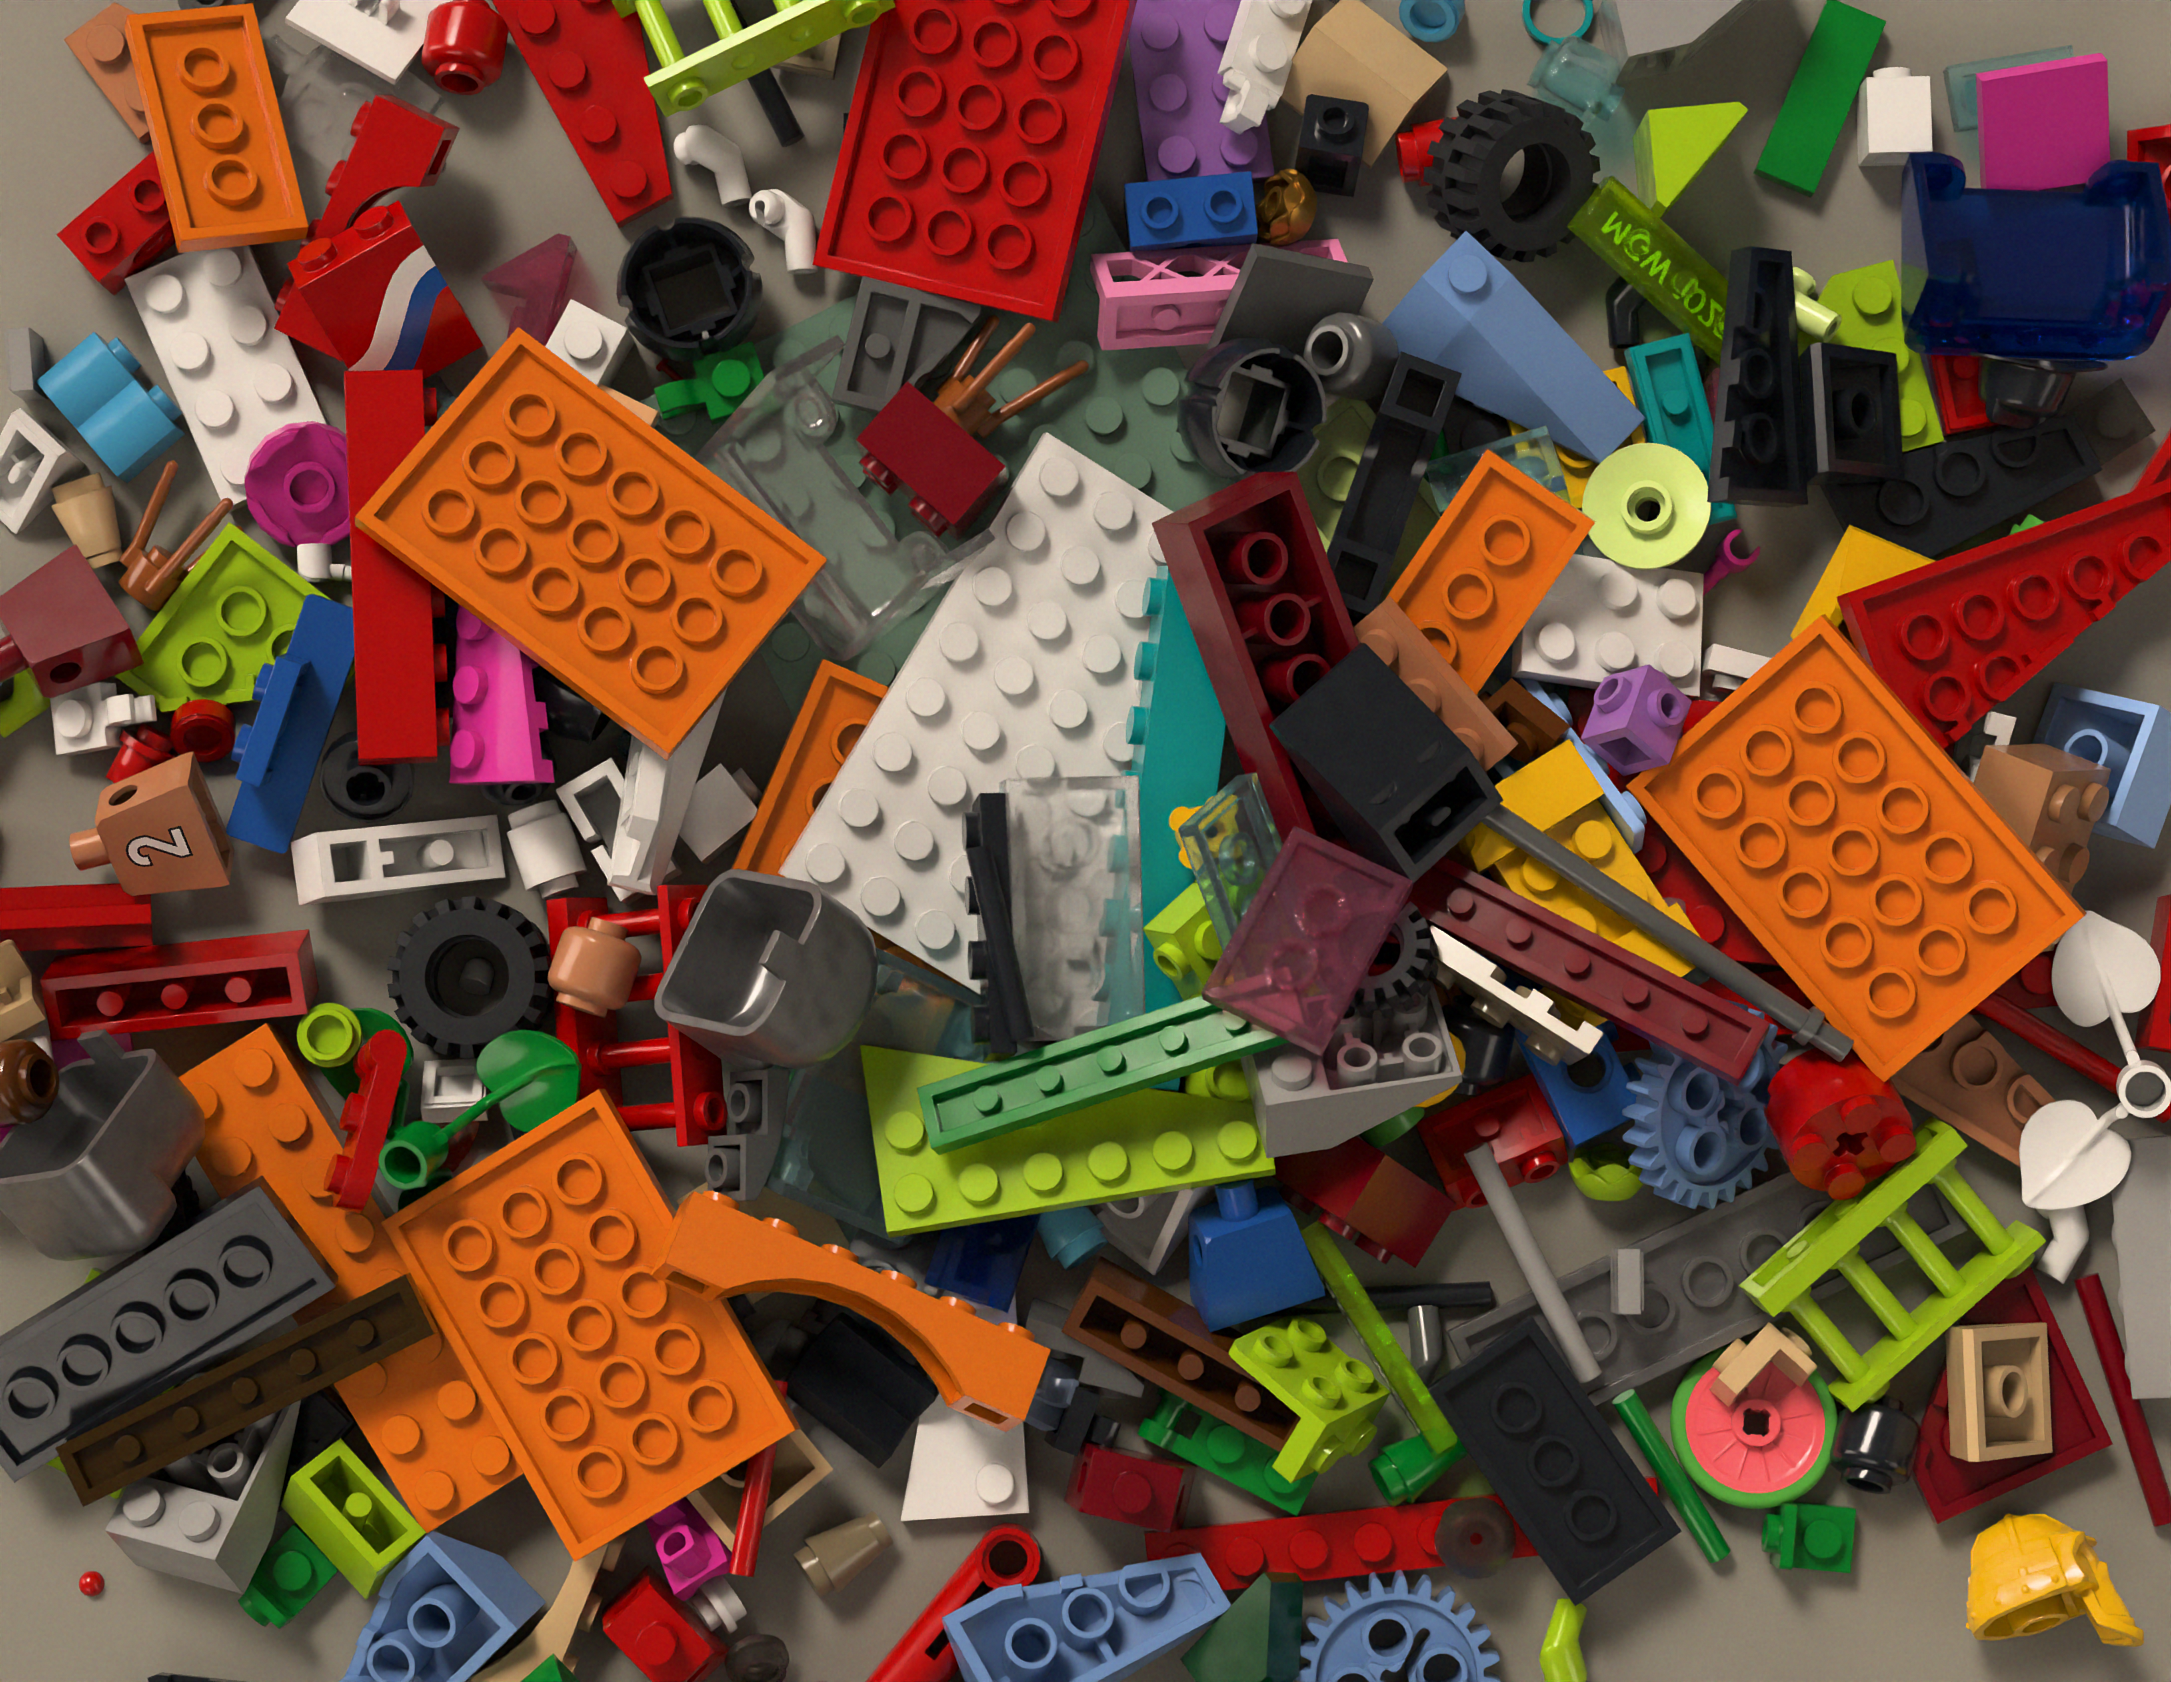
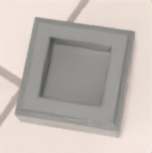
(25, 363)
(1626, 1280)

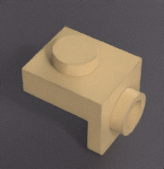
(20, 995)
(1744, 1362)

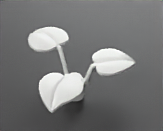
(2063, 1147)

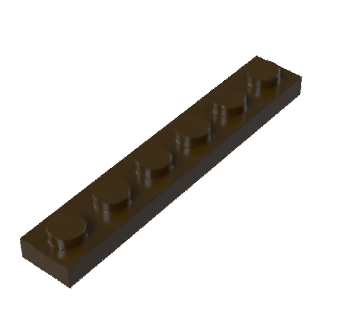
(246, 1389)

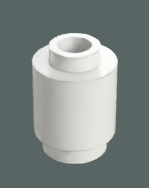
(545, 849)

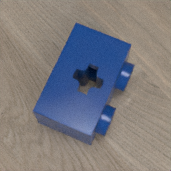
(1190, 212)

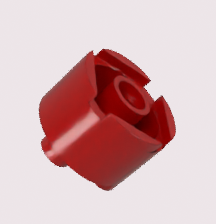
(1837, 1122)

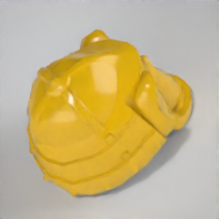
(2036, 1576)

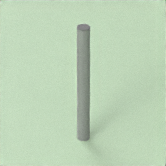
(1532, 1262)

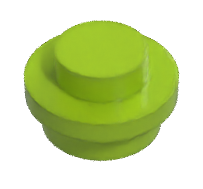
(329, 1035)

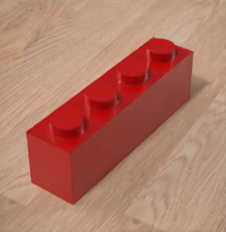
(180, 984)

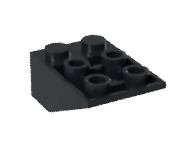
(1385, 765)

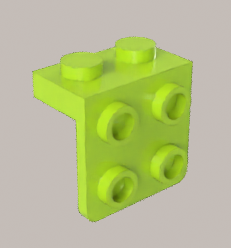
(1321, 1385)

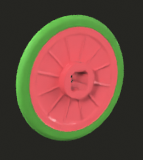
(1753, 1468)

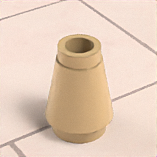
(89, 518)

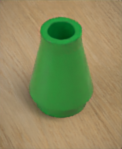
(1408, 1469)

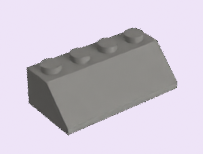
(2144, 1259)

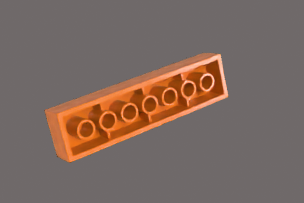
(414, 1404)

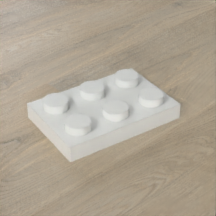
(1612, 621)

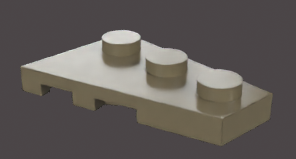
(1522, 1008)

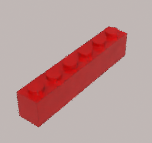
(391, 600)

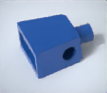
(1247, 1256)

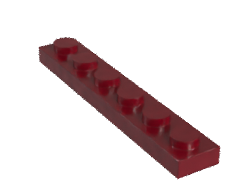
(1589, 970)

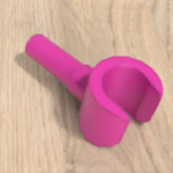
(1726, 562)

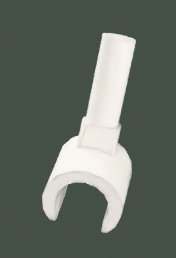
(316, 564)

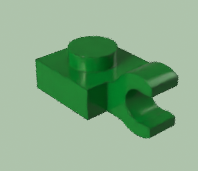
(720, 385)

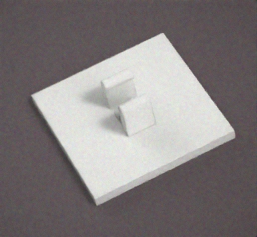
(371, 33)

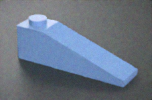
(441, 1614)

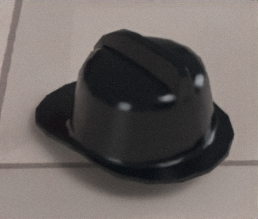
(2026, 389)

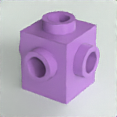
(1636, 720)

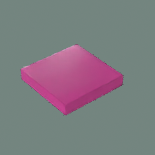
(2043, 123)

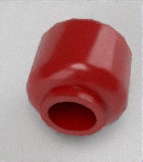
(464, 46)

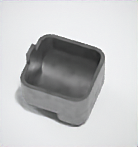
(770, 973)
(103, 1156)

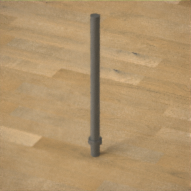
(1805, 1023)

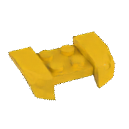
(1562, 801)

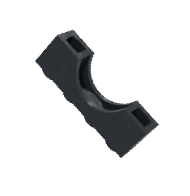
(1389, 479)

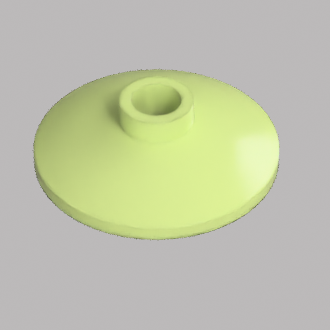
(1642, 475)

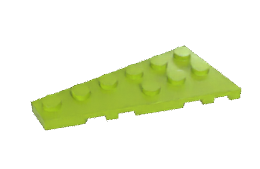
(1083, 1158)

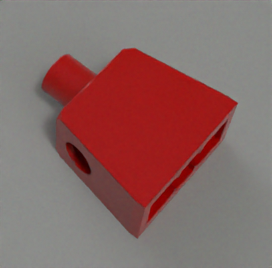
(661, 1631)

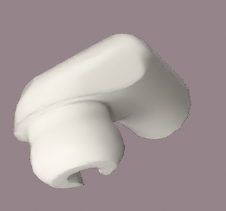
(789, 222)

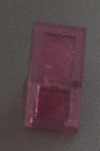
(539, 278)

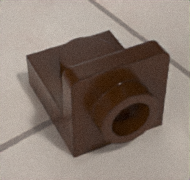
(1527, 720)

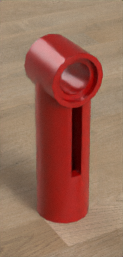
(911, 1657)

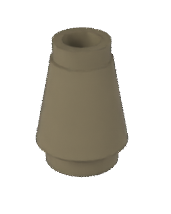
(842, 1553)

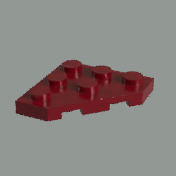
(1956, 1485)

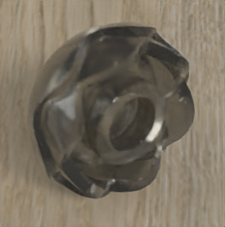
(1470, 1517)

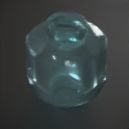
(1577, 79)

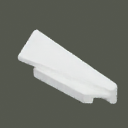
(655, 806)

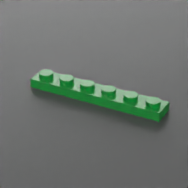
(1085, 1071)

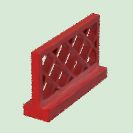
(74, 917)

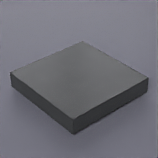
(1287, 294)

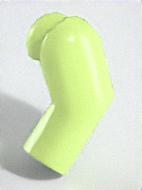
(1811, 315)

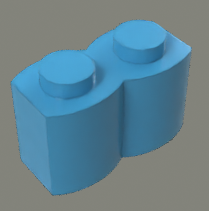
(111, 405)

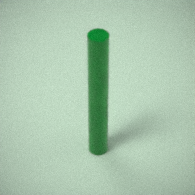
(1671, 1476)

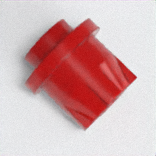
(140, 752)

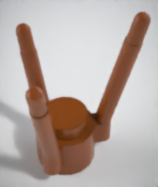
(967, 399)
(159, 573)

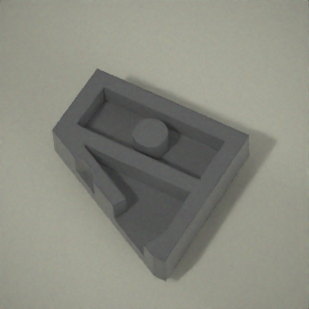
(896, 339)

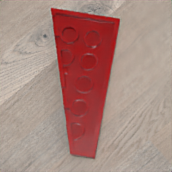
(594, 80)
(1994, 616)

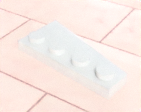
(963, 1463)

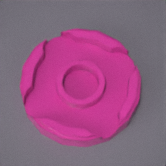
(300, 484)

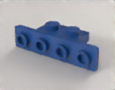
(291, 724)

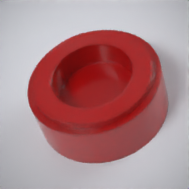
(203, 728)

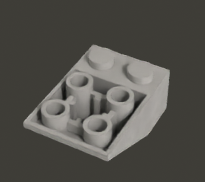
(1662, 35)
(1358, 1082)
(211, 1509)

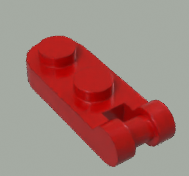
(366, 1120)

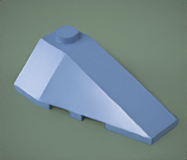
(1510, 352)
(1085, 1625)

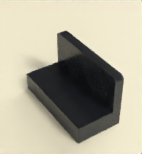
(859, 1388)

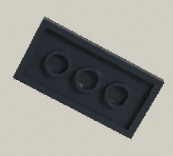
(1553, 1460)

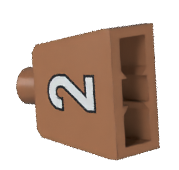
(158, 832)

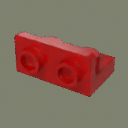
(1514, 1125)

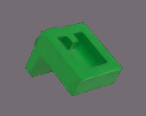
(1809, 1536)
(287, 1579)

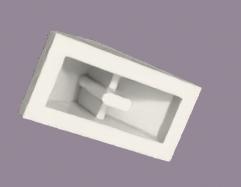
(29, 468)

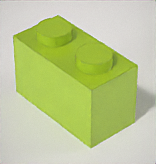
(351, 1517)

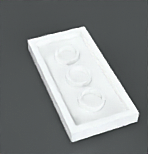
(223, 356)

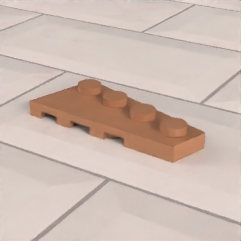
(1973, 1087)

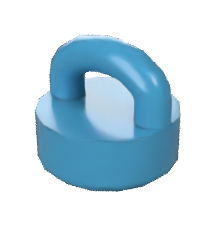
(1431, 19)

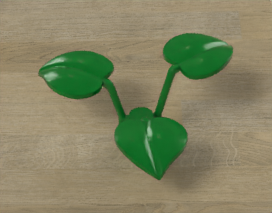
(524, 1069)

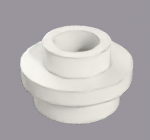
(718, 1605)

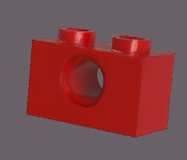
(123, 227)

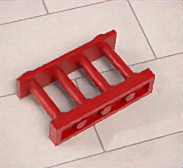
(696, 1072)

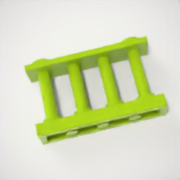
(741, 52)
(1833, 1243)

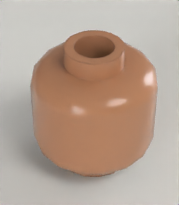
(594, 967)

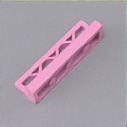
(1169, 306)

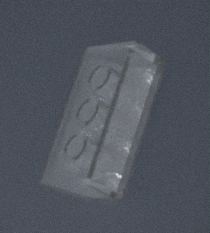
(1076, 900)

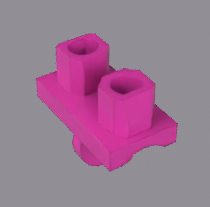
(687, 1548)

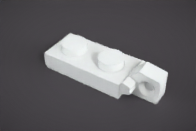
(1259, 58)

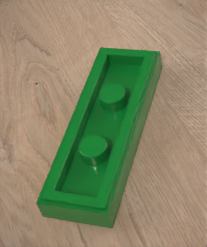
(1819, 97)

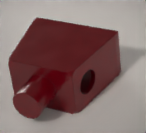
(64, 628)
(1130, 1486)

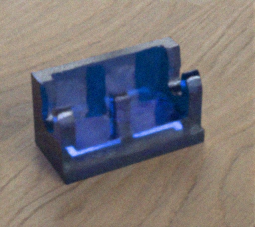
(983, 1260)

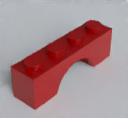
(392, 150)

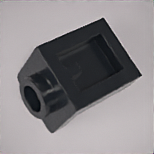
(1332, 143)

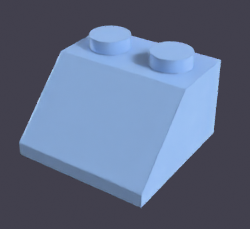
(2122, 736)

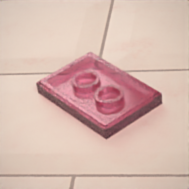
(1307, 940)

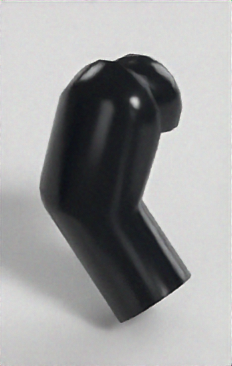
(1622, 314)

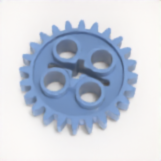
(1699, 1130)
(1345, 1647)

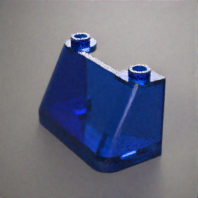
(2033, 267)

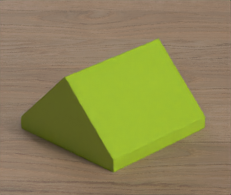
(1677, 146)

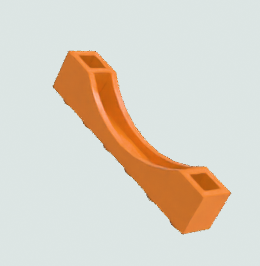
(974, 1363)

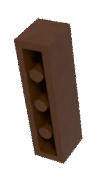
(1175, 1350)

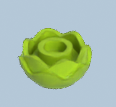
(1605, 1172)

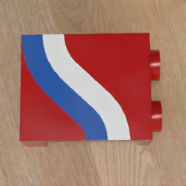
(383, 296)

